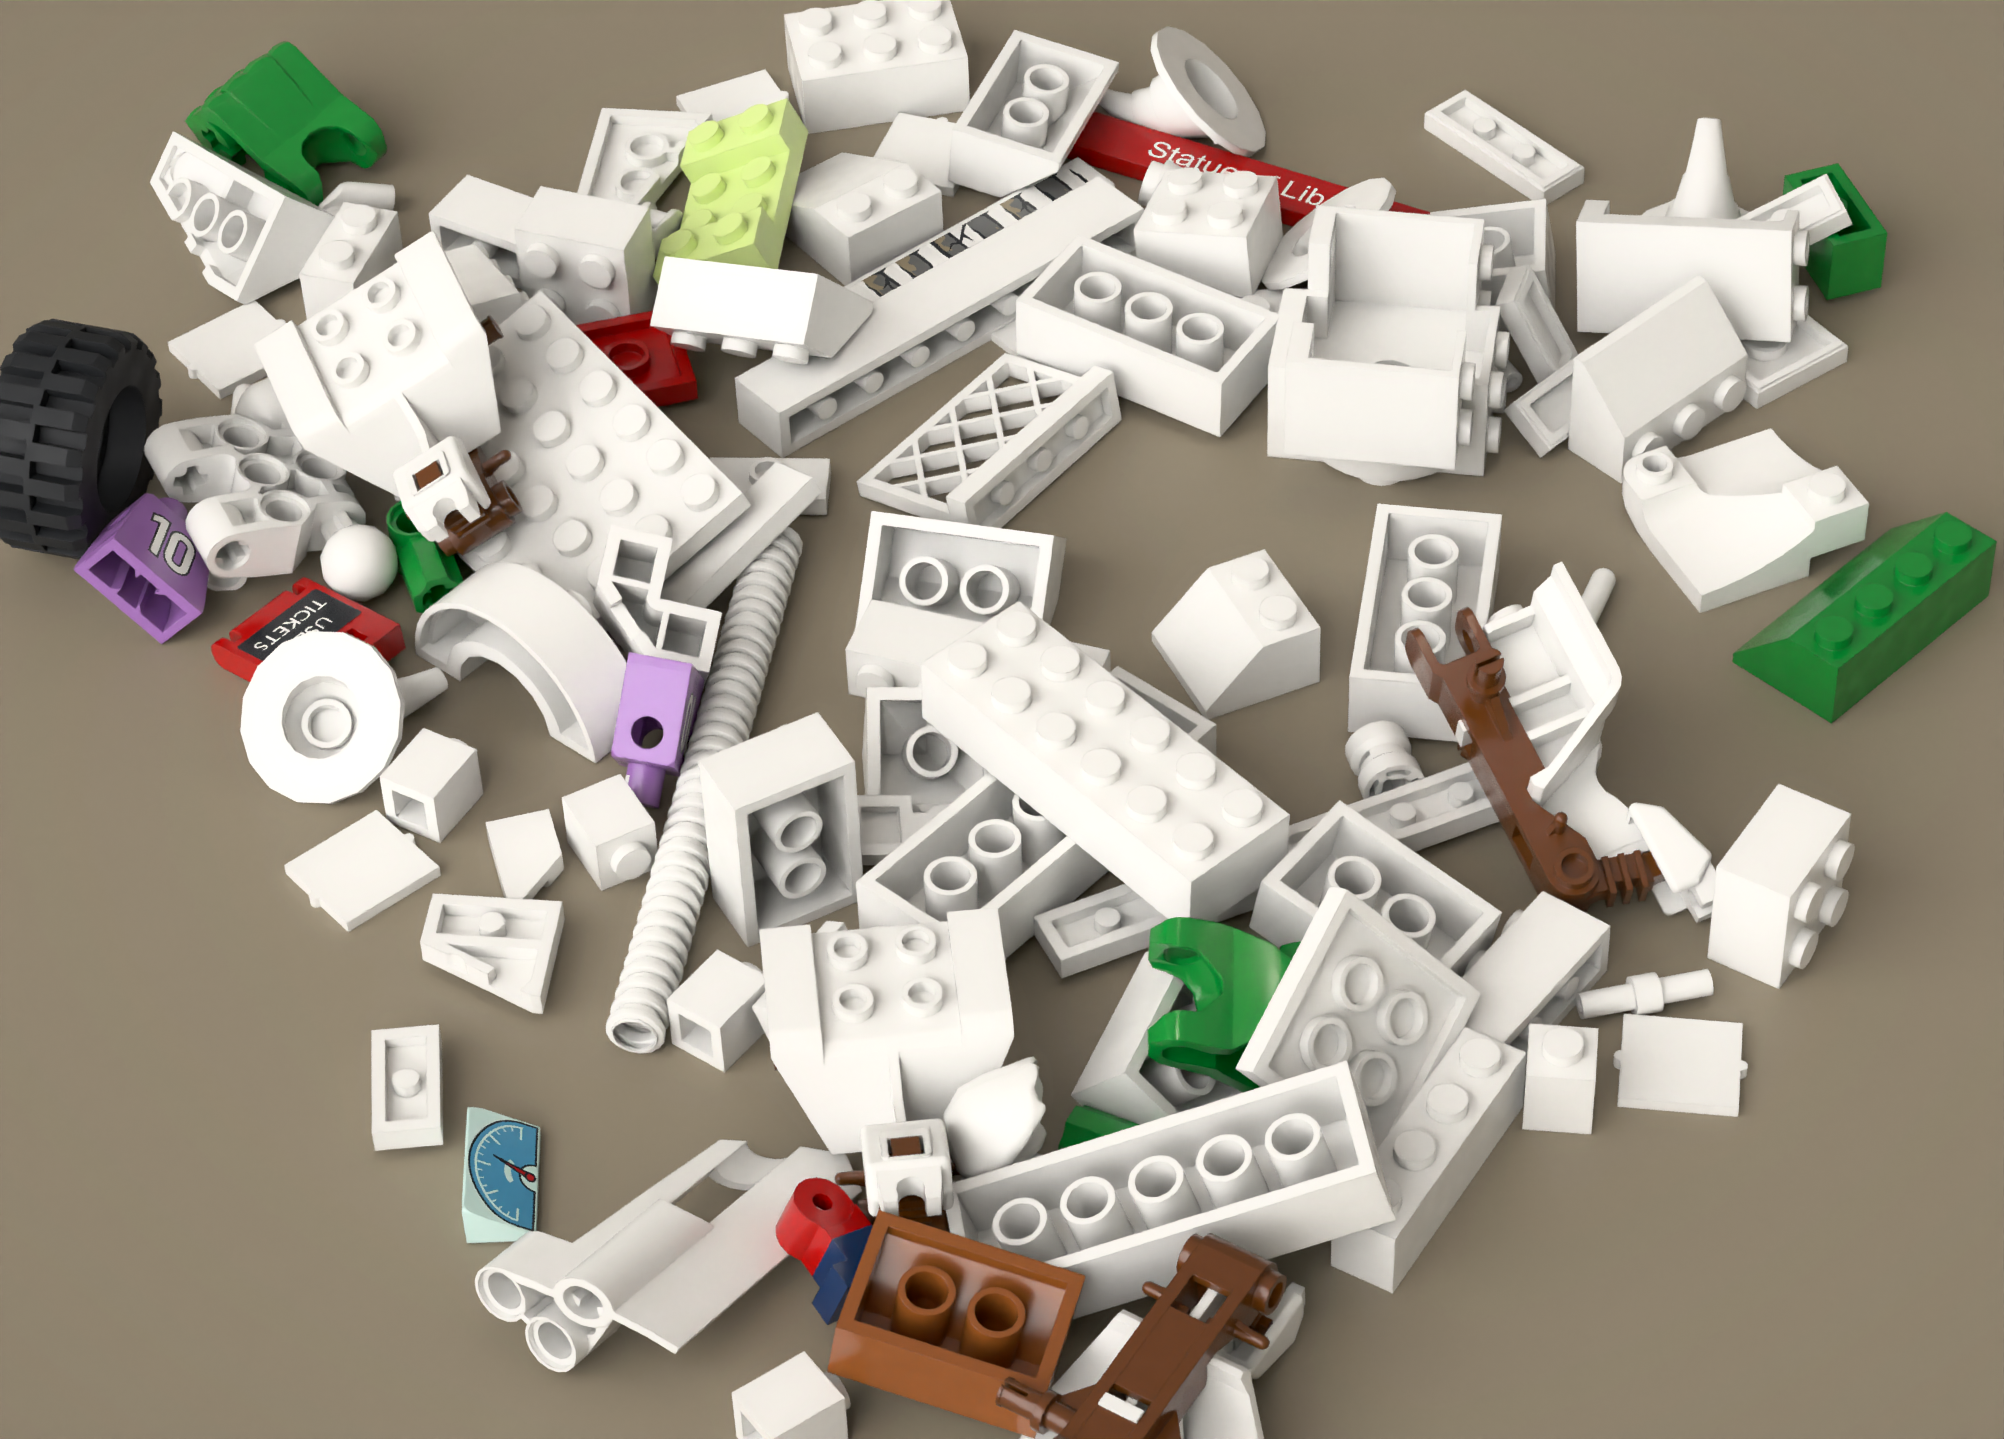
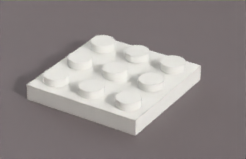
(1363, 998)

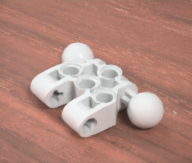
(268, 499)

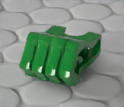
(287, 122)
(1231, 988)

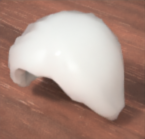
(996, 1119)

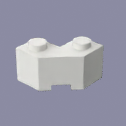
(632, 605)

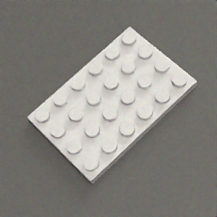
(590, 457)

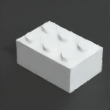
(875, 61)
(782, 827)
(1383, 873)

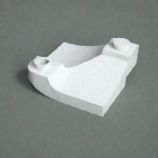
(1739, 515)

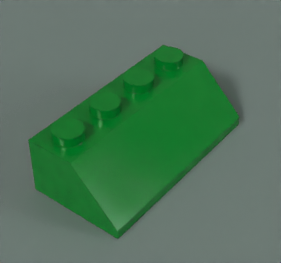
(1873, 614)

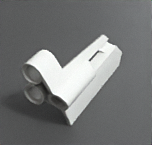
(651, 1259)

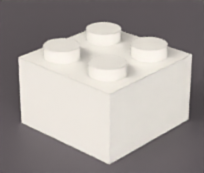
(1212, 227)
(587, 254)
(1780, 886)

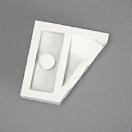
(496, 944)

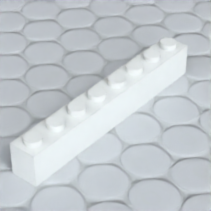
(927, 321)

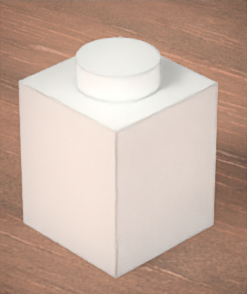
(431, 785)
(610, 832)
(714, 1010)
(1560, 1078)
(792, 1403)

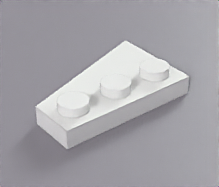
(637, 153)

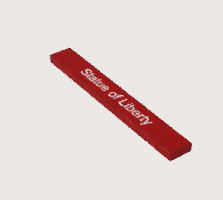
(1132, 147)

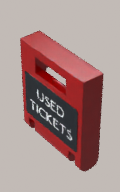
(297, 613)

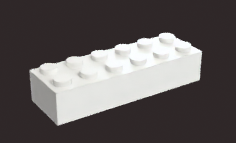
(1104, 765)
(996, 853)
(1253, 1168)

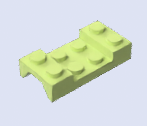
(739, 188)

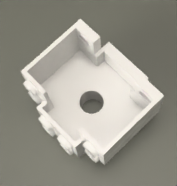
(1390, 349)

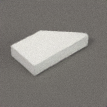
(525, 853)

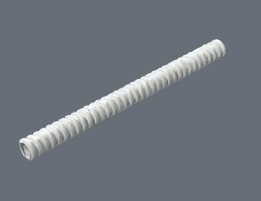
(682, 861)

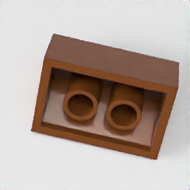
(952, 1320)

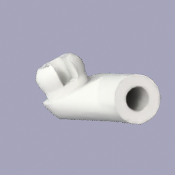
(369, 194)

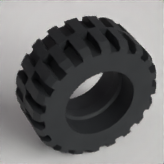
(73, 433)

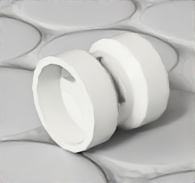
(1381, 758)

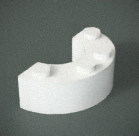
(540, 638)

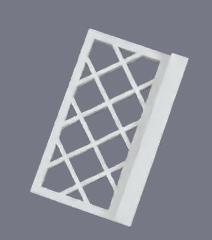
(1016, 464)

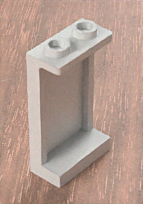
(1640, 259)

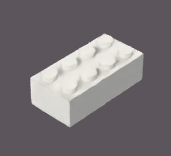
(1159, 332)
(1418, 576)

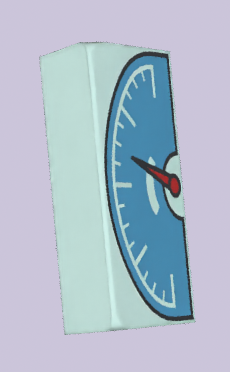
(499, 1177)

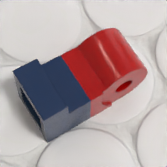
(825, 1240)

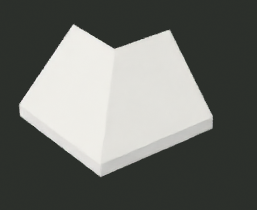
(910, 755)

